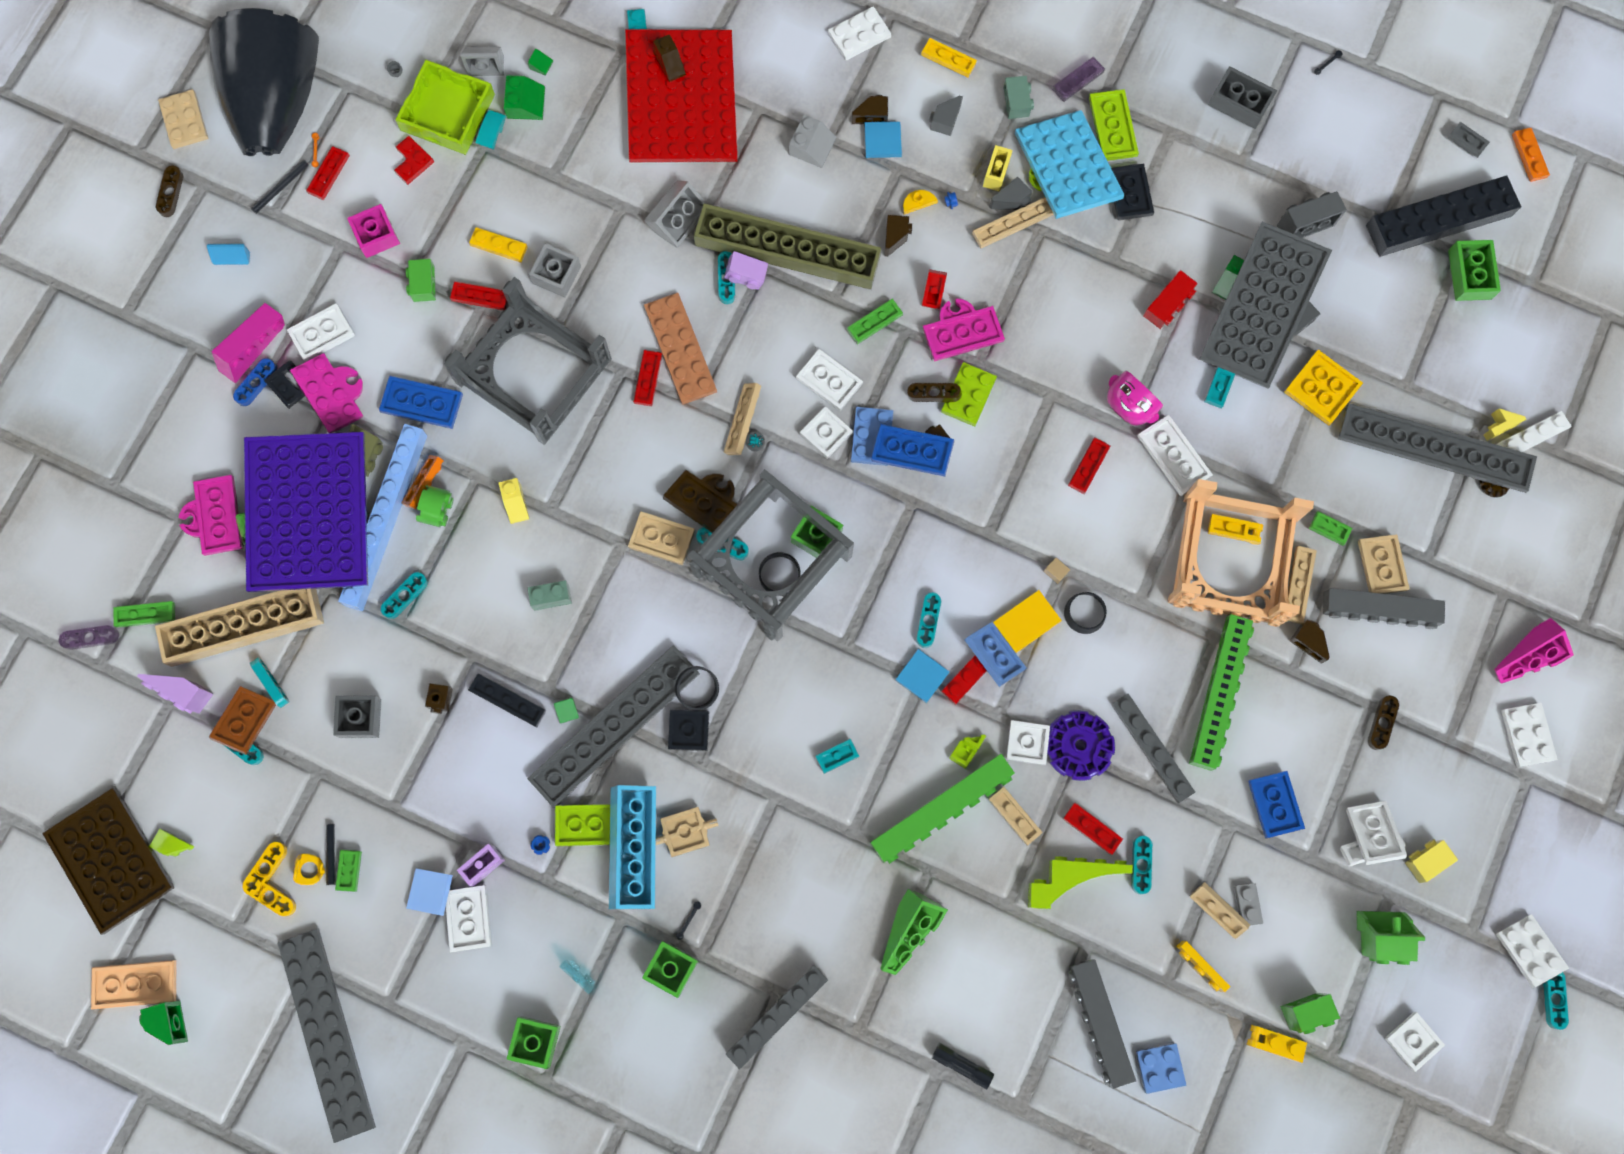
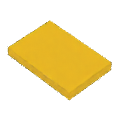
(1027, 621)

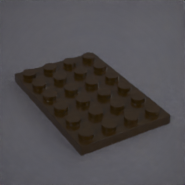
(108, 861)

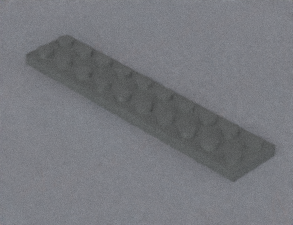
(1438, 448)
(612, 727)
(326, 1035)

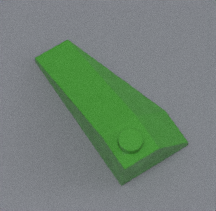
(912, 923)

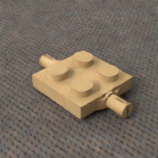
(685, 832)

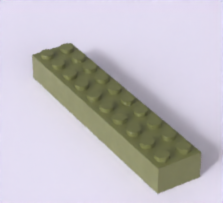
(788, 246)

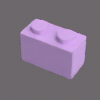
(746, 270)
(480, 865)

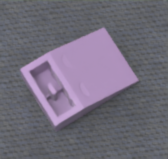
(181, 691)

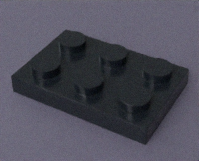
(1137, 195)

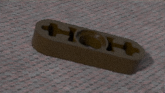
(165, 184)
(939, 398)
(1382, 707)

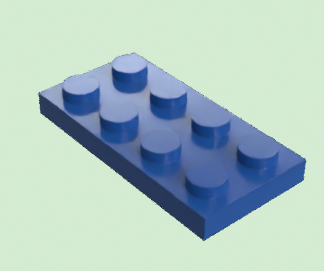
(421, 402)
(912, 450)

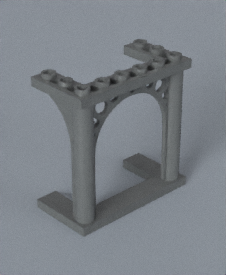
(520, 306)
(774, 618)

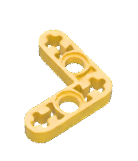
(263, 886)

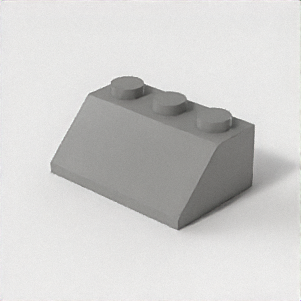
(676, 213)

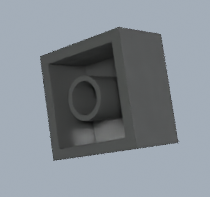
(357, 717)

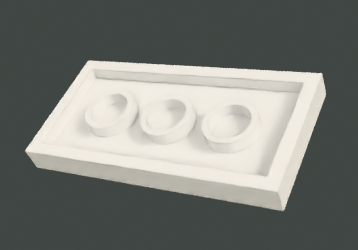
(1174, 454)

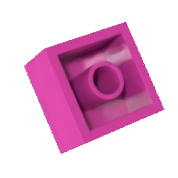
(373, 231)

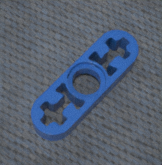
(241, 390)

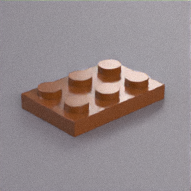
(242, 720)

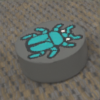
(755, 441)

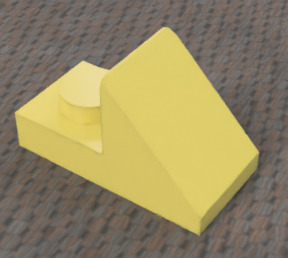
(1504, 421)

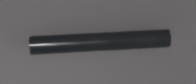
(330, 854)

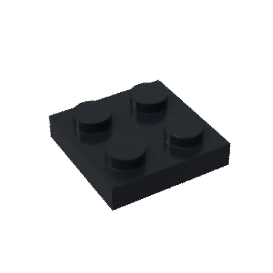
(688, 730)

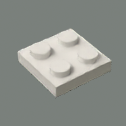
(826, 432)
(1028, 742)
(1414, 1041)

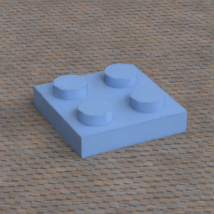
(1160, 1068)

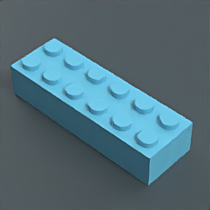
(632, 847)

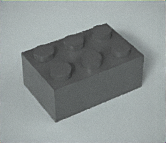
(1242, 97)
(1313, 215)

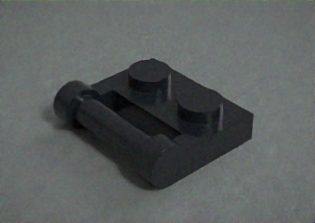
(283, 387)

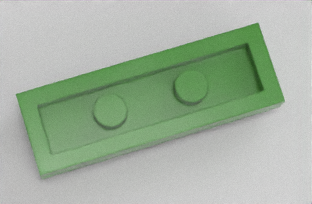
(875, 321)
(144, 614)

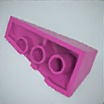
(1541, 647)

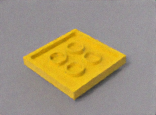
(1323, 387)

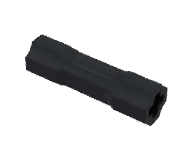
(963, 1066)

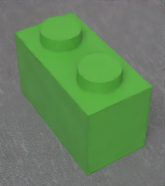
(421, 280)

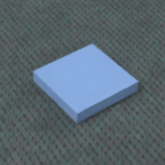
(429, 892)

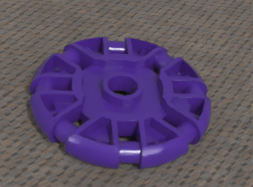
(1072, 754)

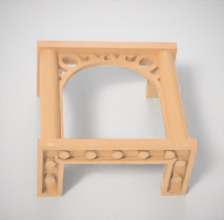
(1277, 608)

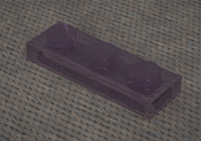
(1078, 79)

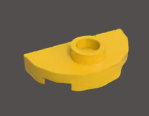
(917, 200)

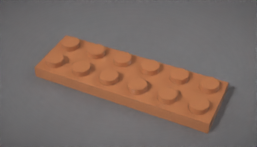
(680, 348)

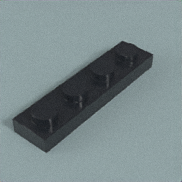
(507, 700)

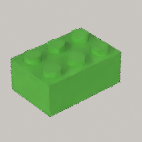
(1474, 270)

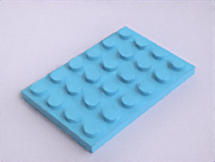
(1069, 164)

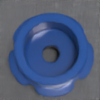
(951, 200)
(545, 844)

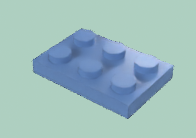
(866, 431)
(995, 654)

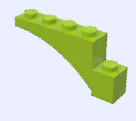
(1068, 874)

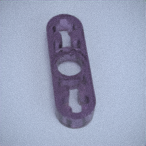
(80, 635)

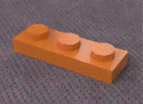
(1530, 154)
(424, 477)

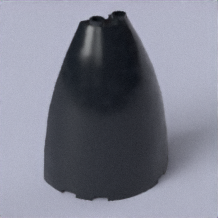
(262, 75)

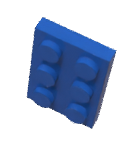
(1276, 804)

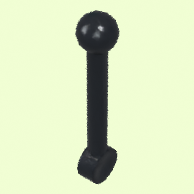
(1338, 54)
(680, 935)

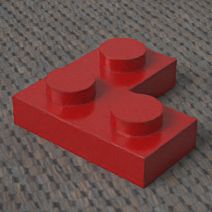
(416, 160)

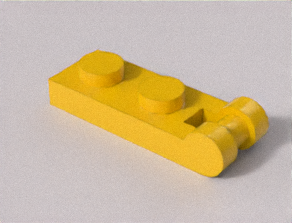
(1235, 529)
(1277, 1044)

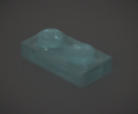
(572, 969)

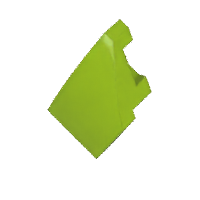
(966, 750)
(169, 844)

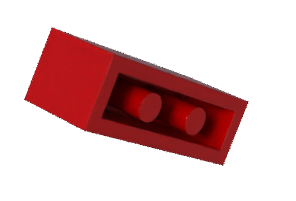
(1171, 300)

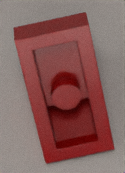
(934, 289)

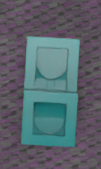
(490, 129)

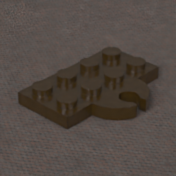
(702, 498)

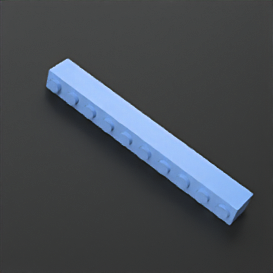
(387, 509)

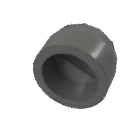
(393, 66)

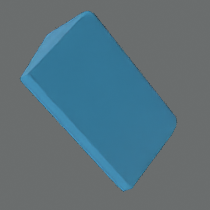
(228, 254)

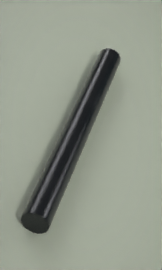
(279, 187)

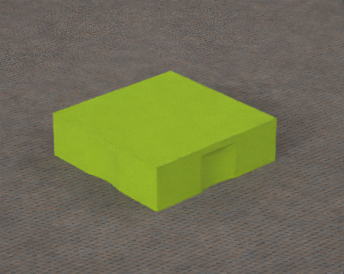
(445, 107)

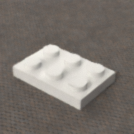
(859, 33)
(320, 332)
(829, 380)
(1529, 735)
(1376, 832)
(468, 919)
(1532, 951)

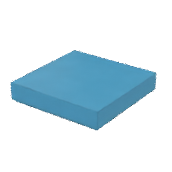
(883, 139)
(922, 676)

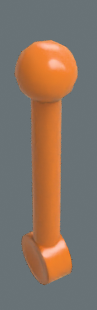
(315, 137)

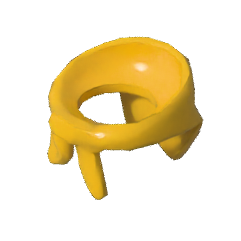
(300, 861)

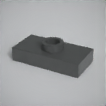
(1468, 139)

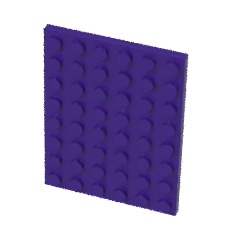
(305, 511)

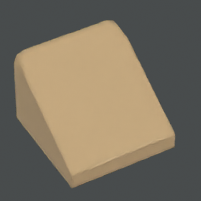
(1056, 570)

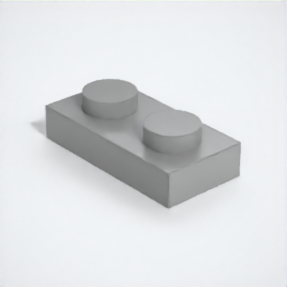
(1249, 903)

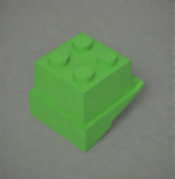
(1388, 937)

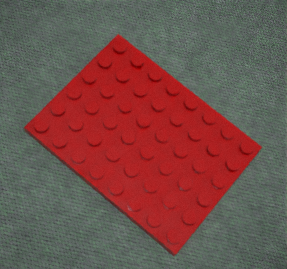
(690, 115)

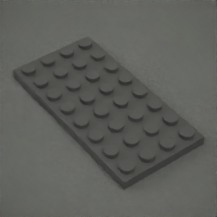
(1265, 304)

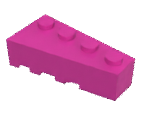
(247, 342)

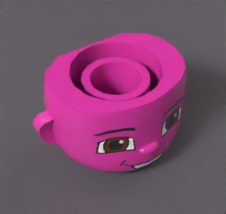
(1132, 400)

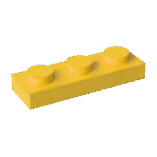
(949, 57)
(498, 244)
(1188, 953)

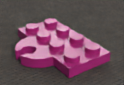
(962, 330)
(329, 392)
(213, 515)

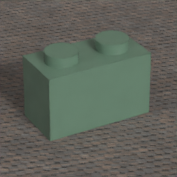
(1017, 97)
(549, 595)

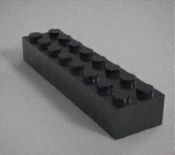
(1443, 216)

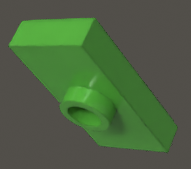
(1330, 528)
(348, 870)

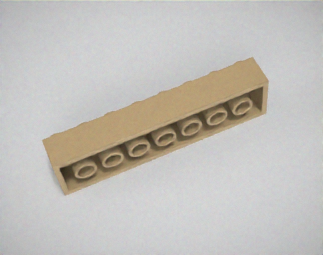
(238, 625)

